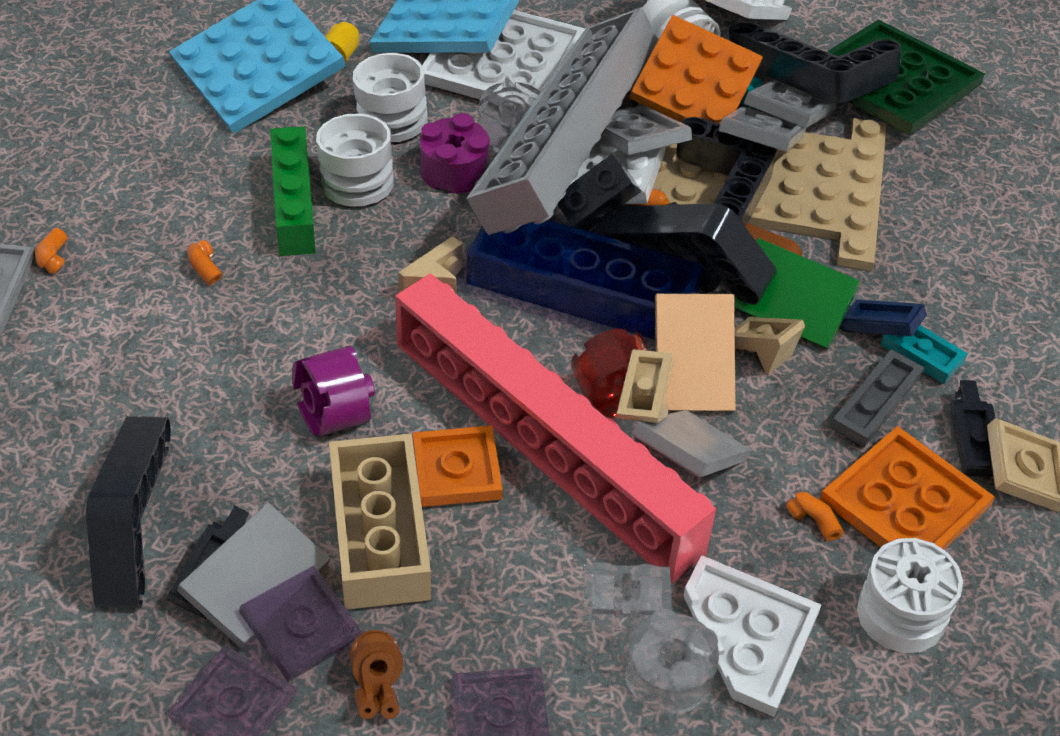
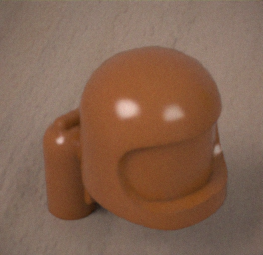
(376, 667)

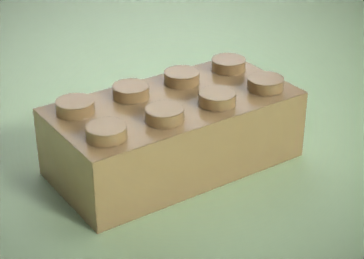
(379, 522)

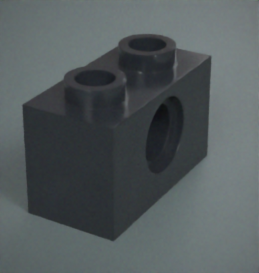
(598, 193)

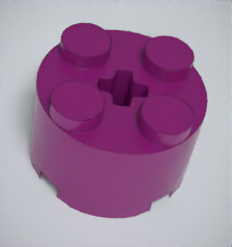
(454, 153)
(332, 391)

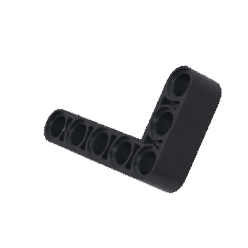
(817, 71)
(743, 161)
(697, 230)
(117, 509)

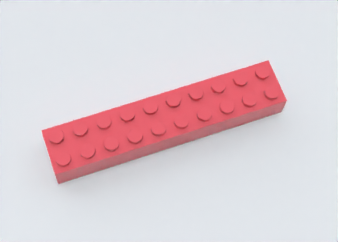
(555, 427)

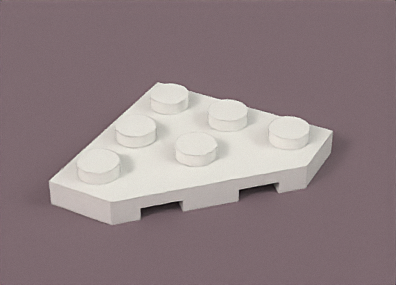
(756, 628)

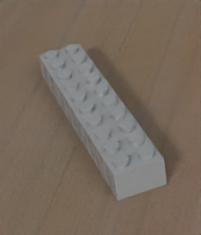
(563, 124)

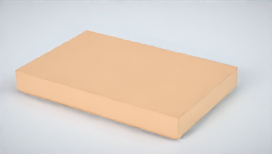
(702, 342)

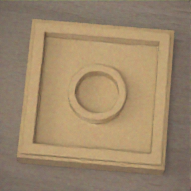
(1025, 464)

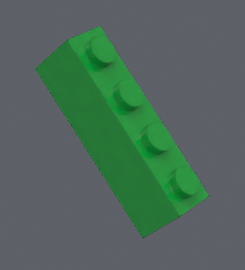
(292, 191)

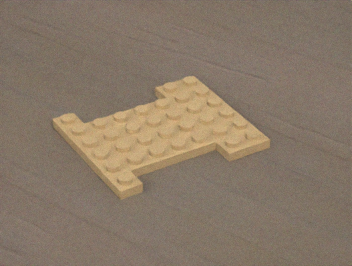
(816, 189)

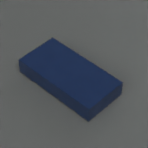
(884, 317)

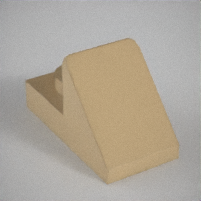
(442, 261)
(771, 338)
(646, 386)

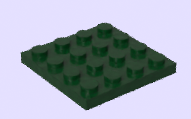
(926, 80)

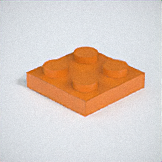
(457, 466)

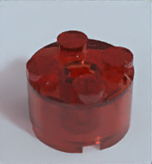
(604, 367)

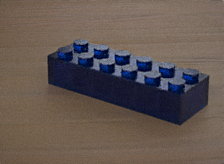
(579, 273)

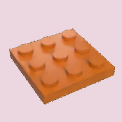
(695, 74)
(906, 493)

